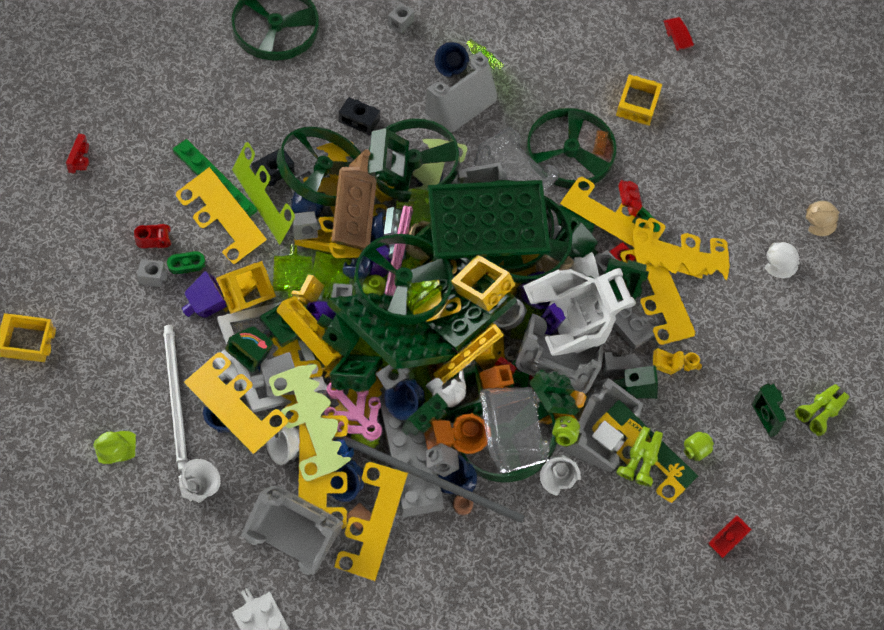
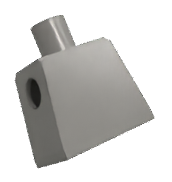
(270, 368)

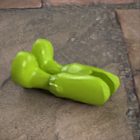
(830, 405)
(642, 450)

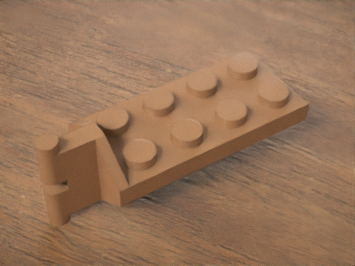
(354, 204)

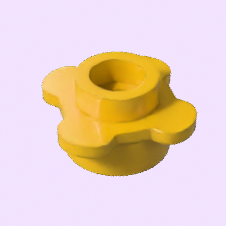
(694, 358)

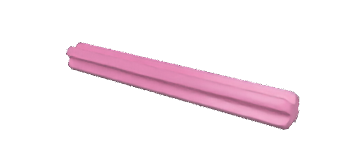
(398, 249)

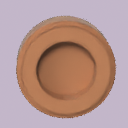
(462, 505)

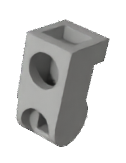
(617, 365)

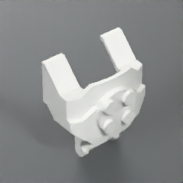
(586, 304)

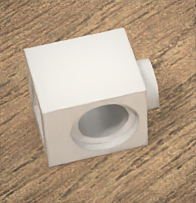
(608, 437)

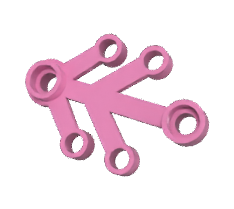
(356, 413)

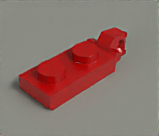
(630, 196)

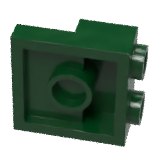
(633, 276)
(279, 327)
(355, 372)
(554, 392)
(768, 409)
(421, 419)

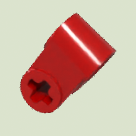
(153, 236)

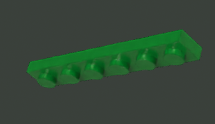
(198, 163)

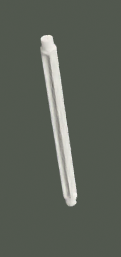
(175, 397)

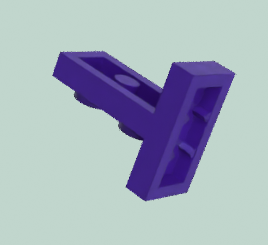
(554, 317)

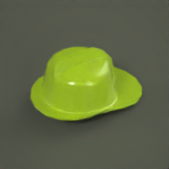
(115, 446)

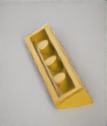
(306, 328)
(469, 354)

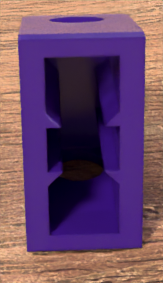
(204, 297)

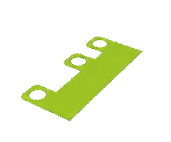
(256, 191)

